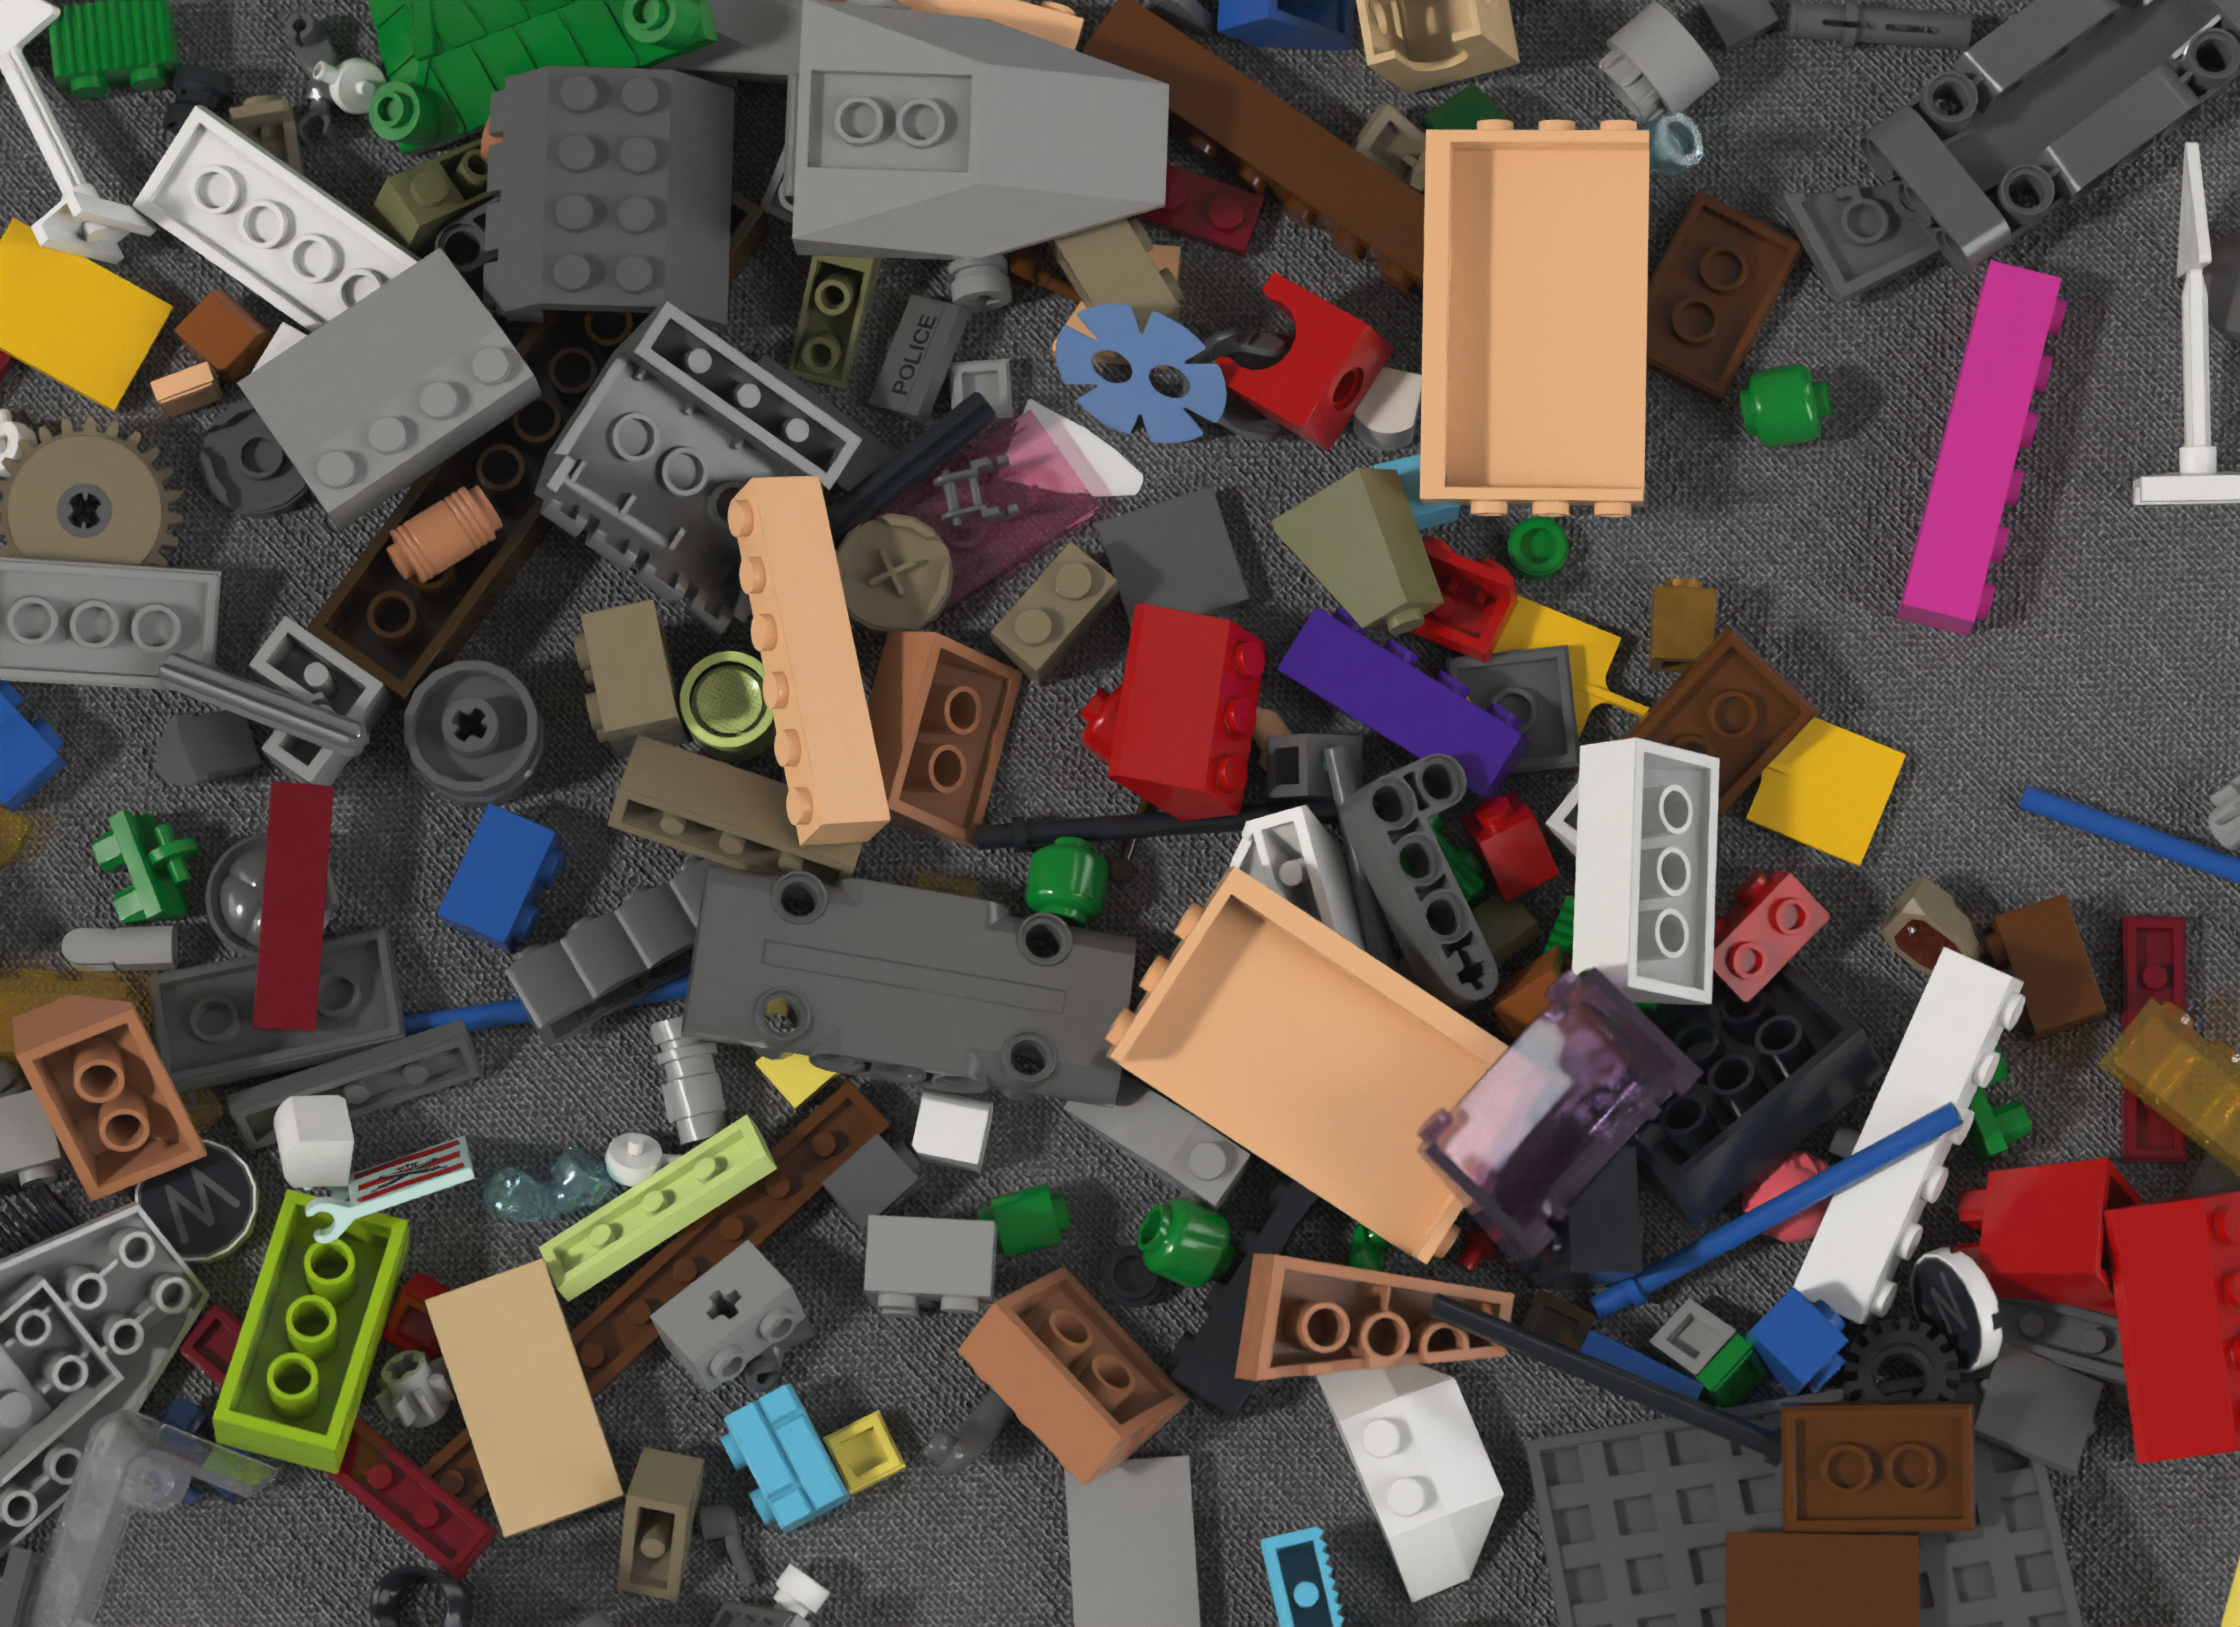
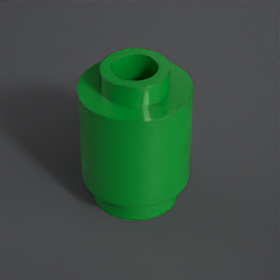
(1027, 1219)

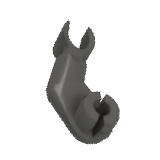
(311, 45)

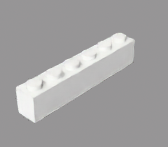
(1938, 1061)

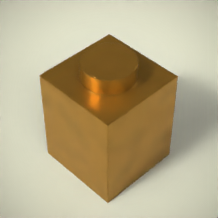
(1680, 624)

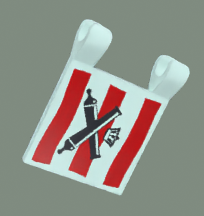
(393, 1184)

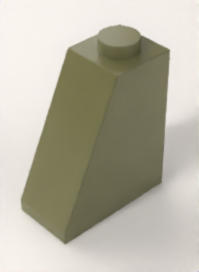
(1365, 549)

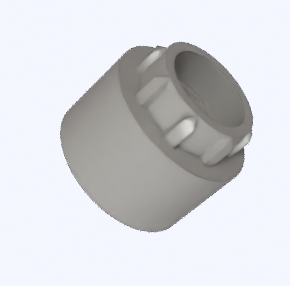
(1656, 65)

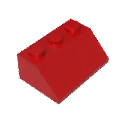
(1187, 712)

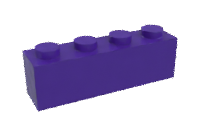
(1402, 702)

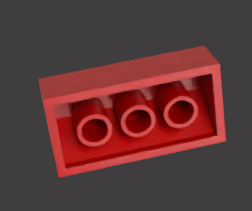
(2179, 1321)

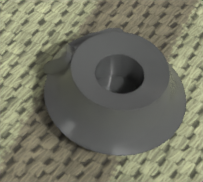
(236, 895)

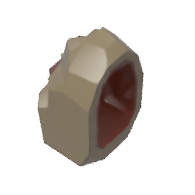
(1924, 923)

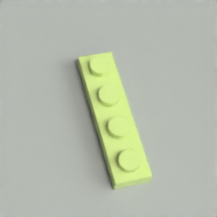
(657, 1208)

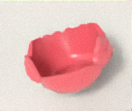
(1782, 1176)

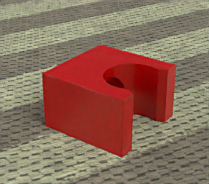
(1320, 376)

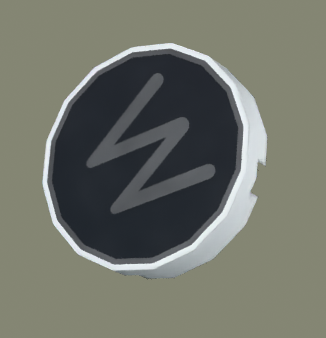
(203, 1205)
(1958, 1302)

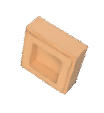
(187, 389)

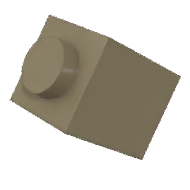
(659, 1523)

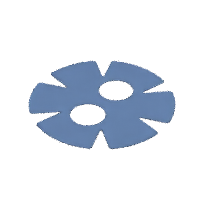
(1160, 344)

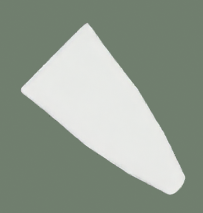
(1092, 459)

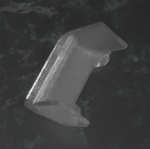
(124, 1466)

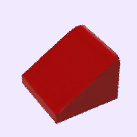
(409, 1321)

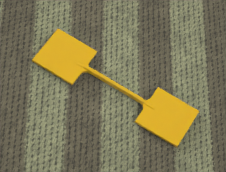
(1818, 790)

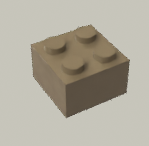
(633, 677)

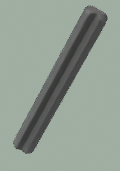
(264, 705)

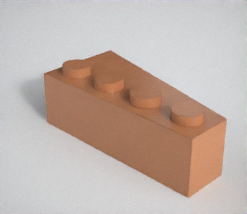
(1347, 1318)

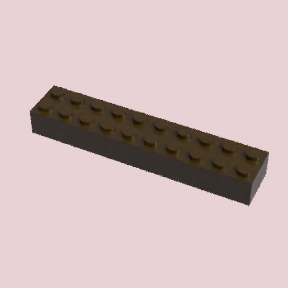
(413, 628)

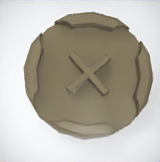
(894, 574)

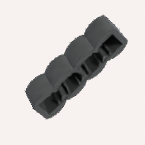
(611, 957)

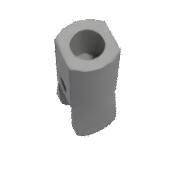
(122, 948)

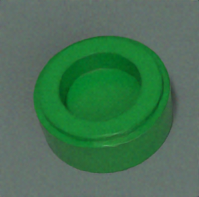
(1537, 548)

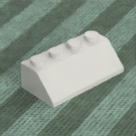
(1647, 869)

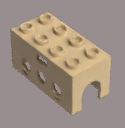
(1436, 40)

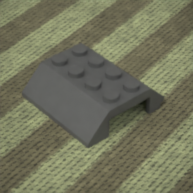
(609, 193)
(666, 449)

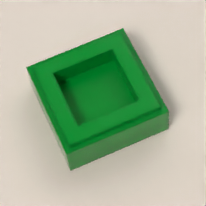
(1732, 1373)

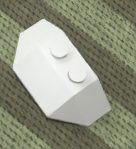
(1304, 866)
(1418, 1469)

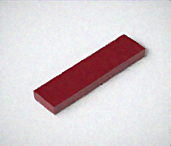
(293, 907)
(2155, 969)

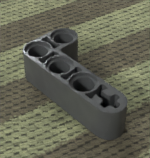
(1431, 884)

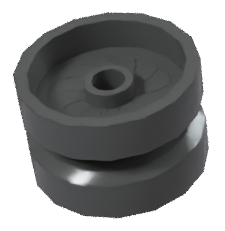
(462, 766)

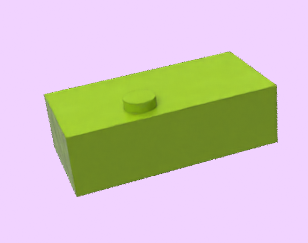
(310, 1336)

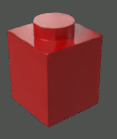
(1509, 845)

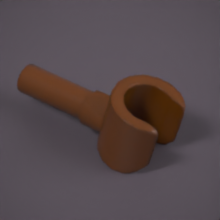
(1025, 272)

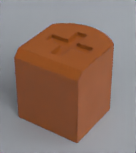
(224, 336)

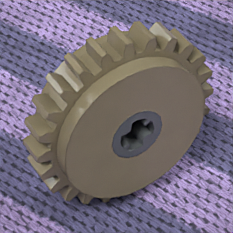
(88, 468)

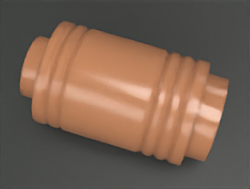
(443, 534)

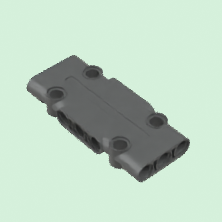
(2049, 112)
(907, 985)

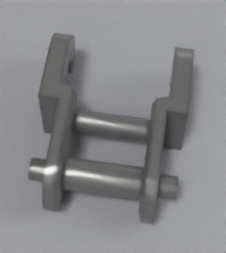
(957, 514)

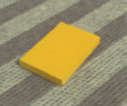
(74, 318)

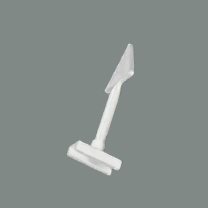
(81, 220)
(2198, 475)

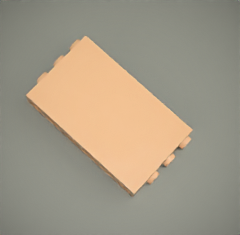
(1535, 318)
(1307, 1057)

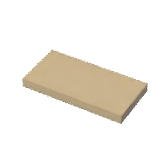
(524, 1398)

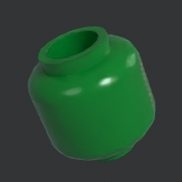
(1784, 406)
(1067, 881)
(1185, 1243)

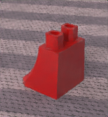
(2047, 1231)

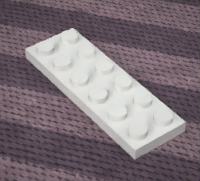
(267, 223)

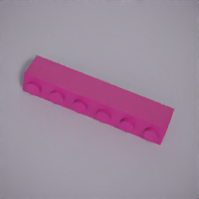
(1980, 449)

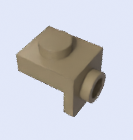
(272, 126)
(1394, 145)

